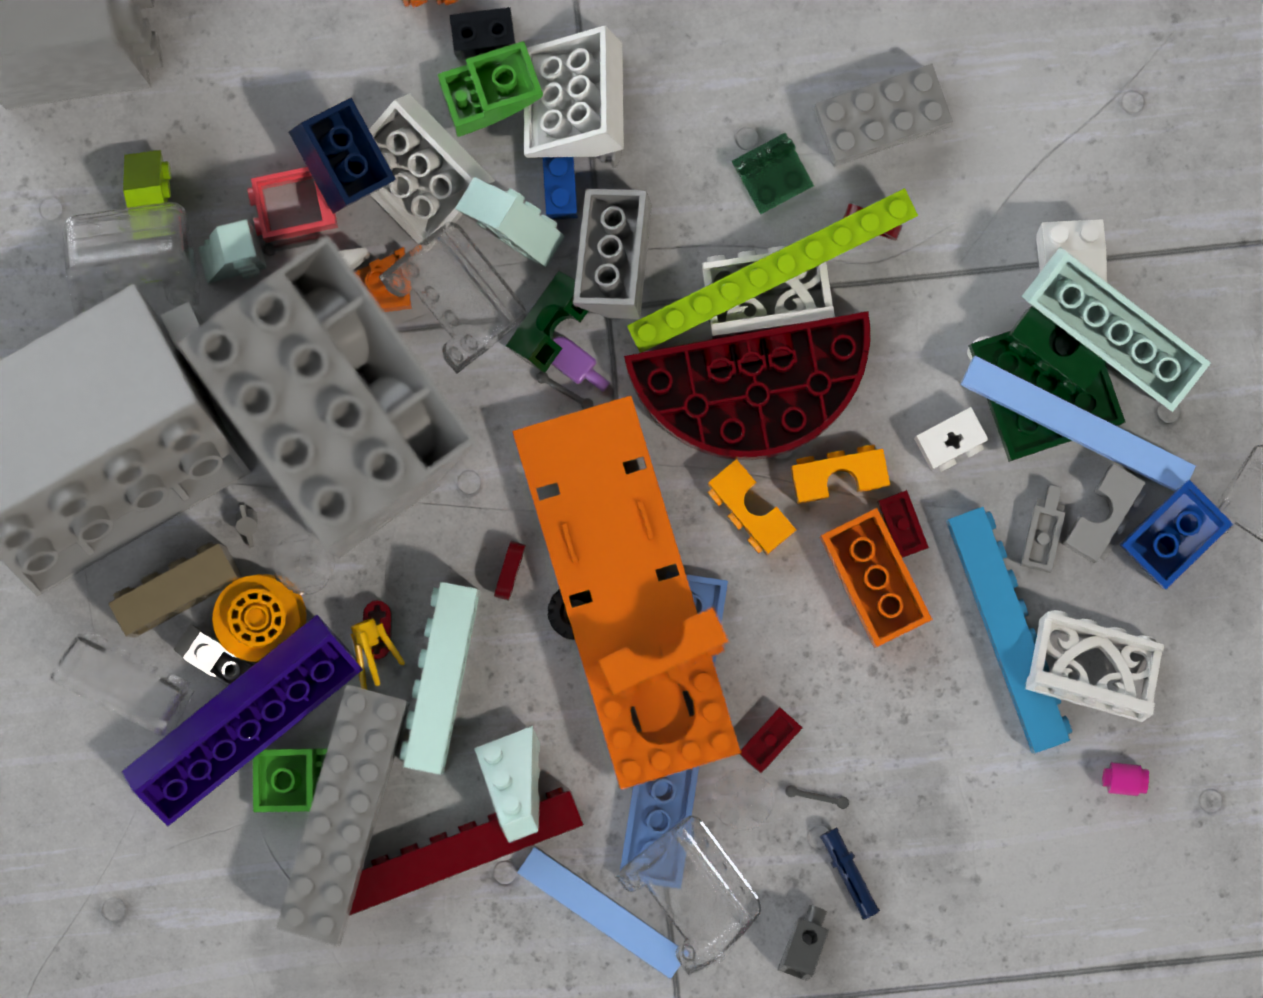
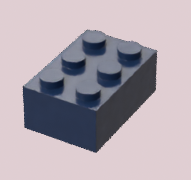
(342, 155)

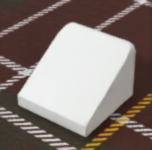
(355, 257)

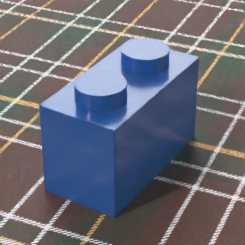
(560, 187)

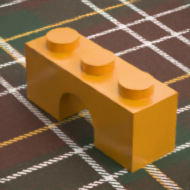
(866, 467)
(766, 530)

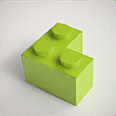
(146, 179)

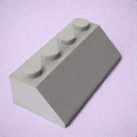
(613, 252)

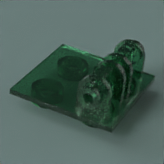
(773, 173)

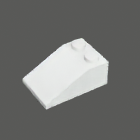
(1079, 238)

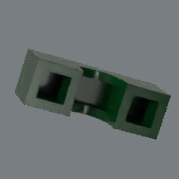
(534, 336)
(1031, 339)

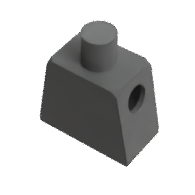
(799, 957)

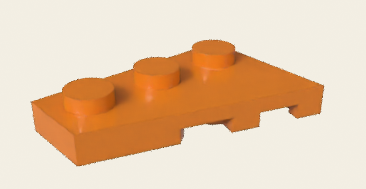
(370, 278)

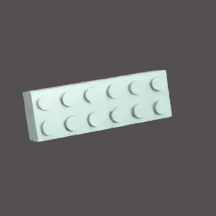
(1116, 329)
(441, 677)

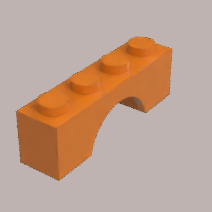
(701, 635)

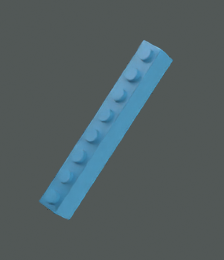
(1006, 626)

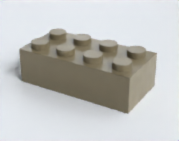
(175, 590)

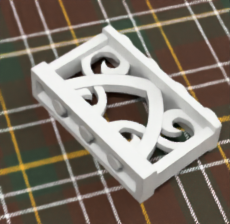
(739, 323)
(1058, 685)

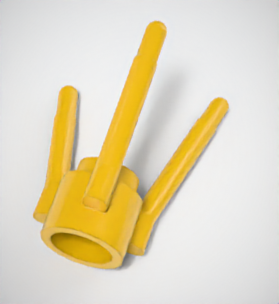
(365, 636)

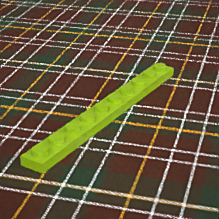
(772, 270)

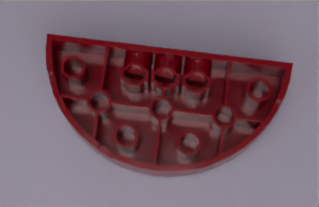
(755, 389)

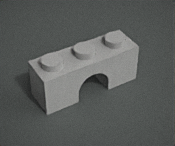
(1121, 492)

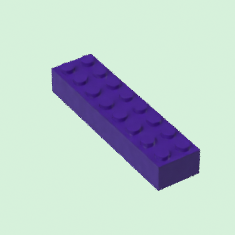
(241, 720)

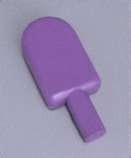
(577, 364)

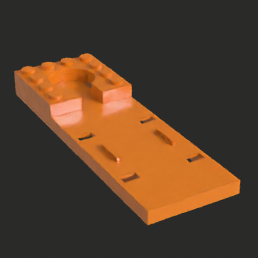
(610, 538)

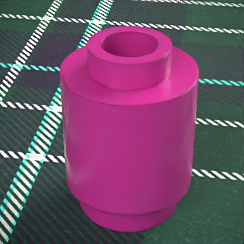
(1125, 779)

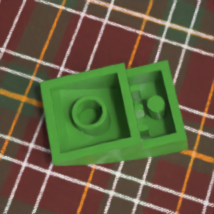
(489, 88)
(286, 779)

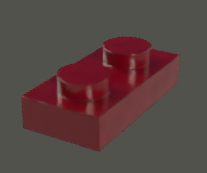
(903, 524)
(770, 740)

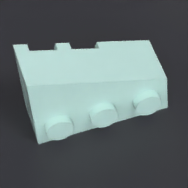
(512, 220)
(232, 252)
(512, 780)

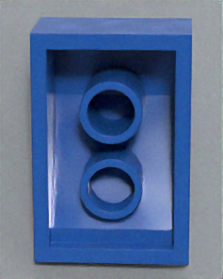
(1176, 534)

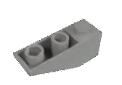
(210, 656)

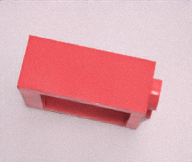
(262, 222)

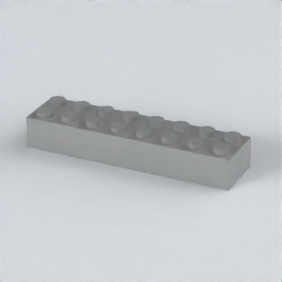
(343, 815)

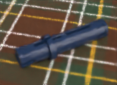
(849, 873)

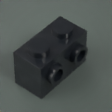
(481, 31)

